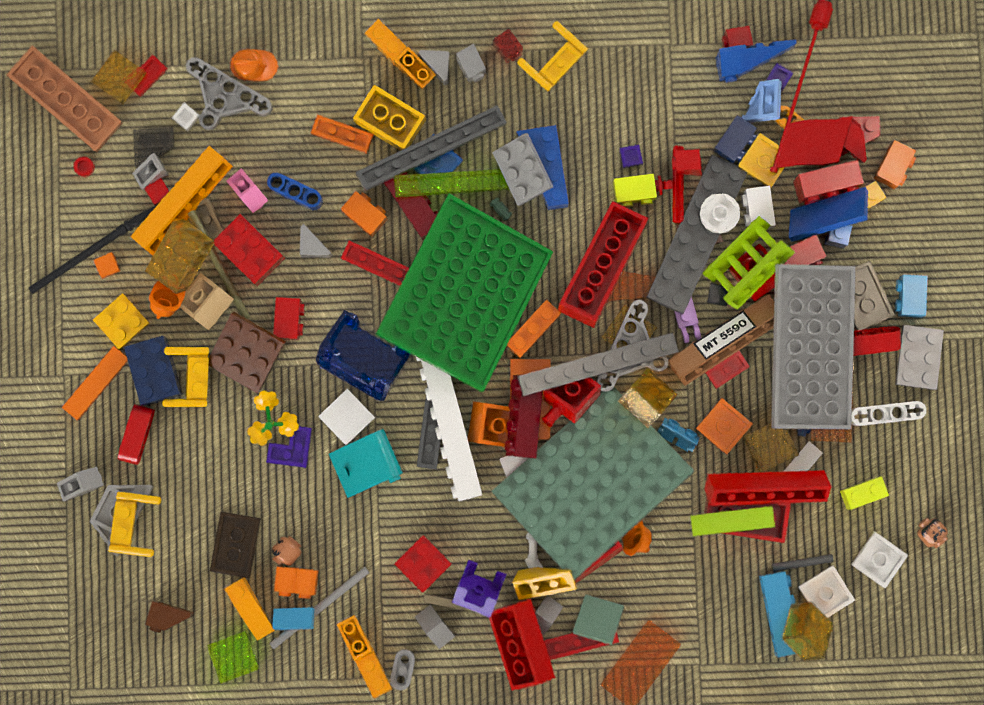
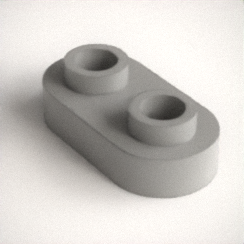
(402, 669)

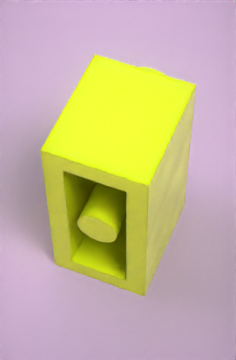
(635, 190)
(864, 493)

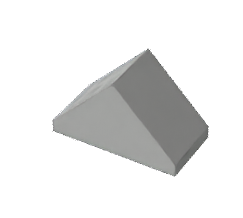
(438, 62)
(150, 171)
(311, 246)
(547, 613)
(434, 626)

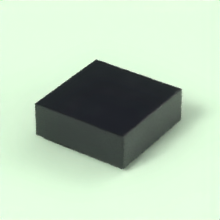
(716, 295)

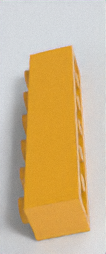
(182, 198)

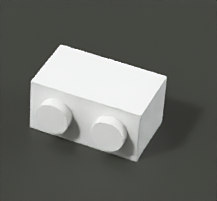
(758, 203)

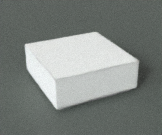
(185, 116)

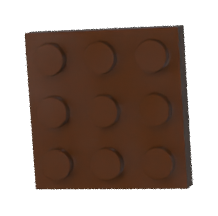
(245, 352)

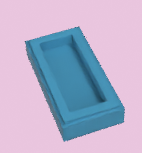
(293, 618)

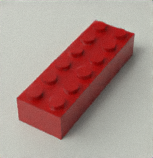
(603, 264)

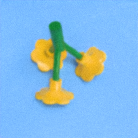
(260, 432)

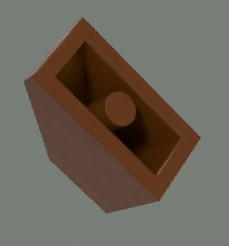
(165, 616)

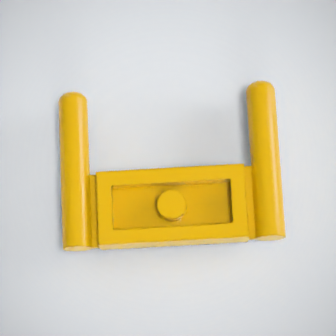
(559, 63)
(195, 377)
(124, 523)

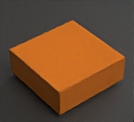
(106, 265)

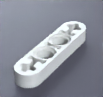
(887, 415)

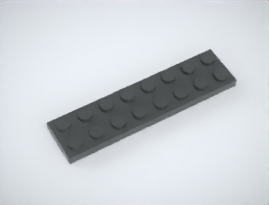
(692, 241)

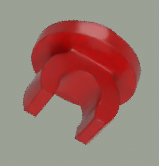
(664, 184)

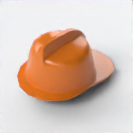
(254, 65)
(164, 301)
(637, 540)

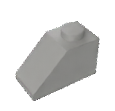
(471, 64)
(80, 483)

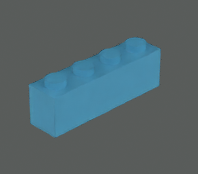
(777, 604)

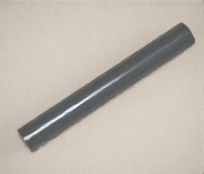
(802, 562)

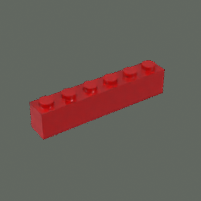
(767, 487)

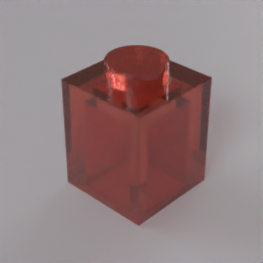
(508, 46)

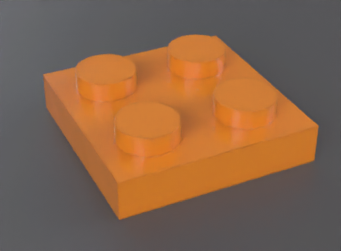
(724, 426)

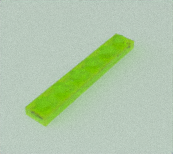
(449, 183)

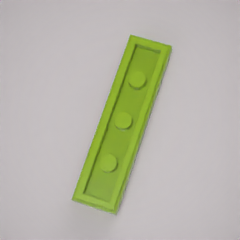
(732, 521)

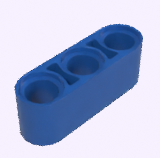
(288, 184)

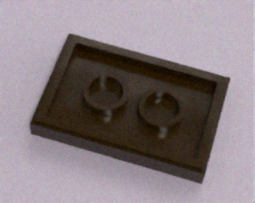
(235, 544)

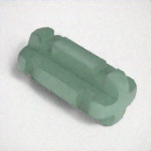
(500, 209)

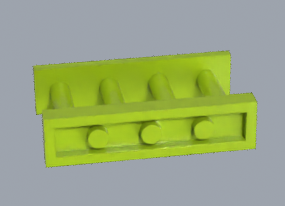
(759, 274)

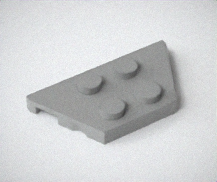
(103, 515)

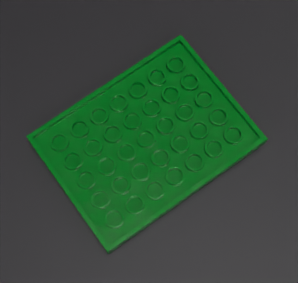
(464, 293)

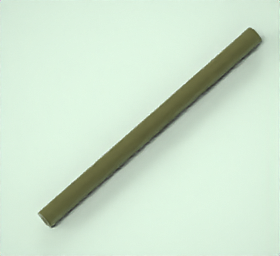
(221, 269)

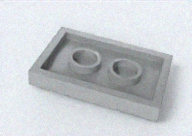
(522, 169)
(919, 357)

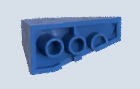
(739, 60)

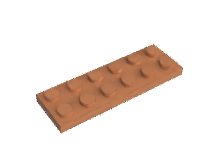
(64, 99)

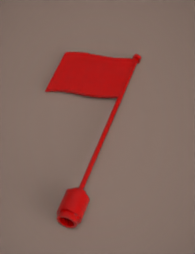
(812, 139)

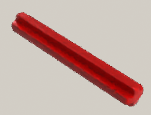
(678, 193)

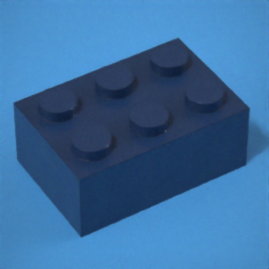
(153, 371)

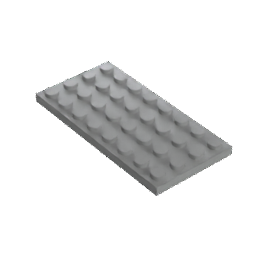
(813, 347)

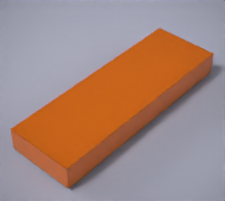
(342, 134)

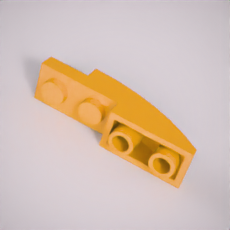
(400, 54)
(364, 656)

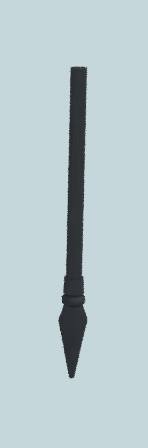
(120, 231)

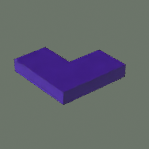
(295, 453)

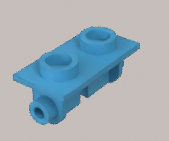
(686, 438)

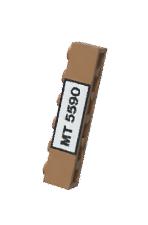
(724, 340)

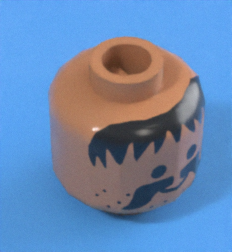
(932, 532)
(286, 551)

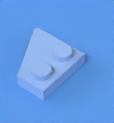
(765, 103)

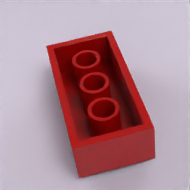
(773, 534)
(521, 645)

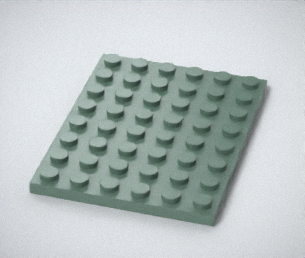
(592, 483)

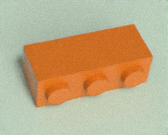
(533, 329)

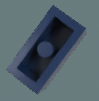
(735, 139)

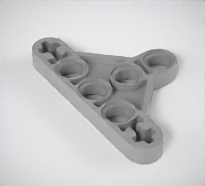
(232, 100)
(638, 335)

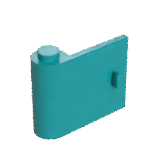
(368, 463)

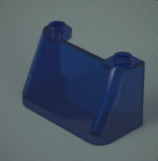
(361, 357)

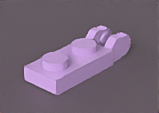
(687, 319)

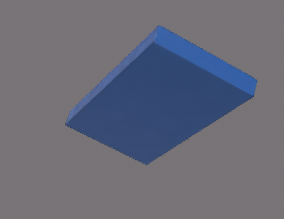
(828, 214)

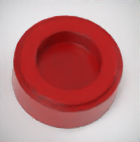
(84, 166)

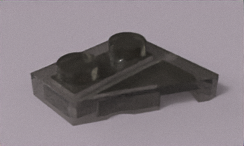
(152, 141)

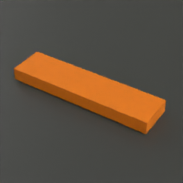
(95, 383)

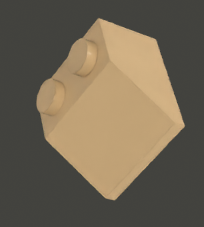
(205, 301)

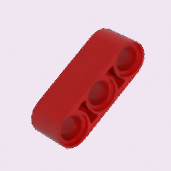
(876, 340)
(136, 434)

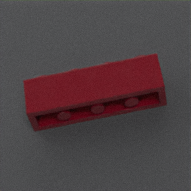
(415, 208)
(523, 422)

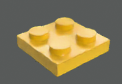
(760, 159)
(121, 321)

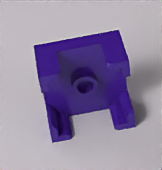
(477, 592)

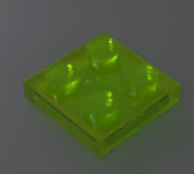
(233, 657)

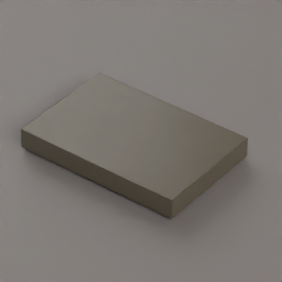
(870, 299)

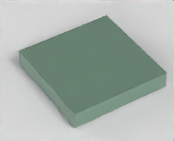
(598, 619)

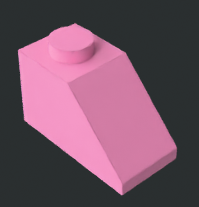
(247, 190)

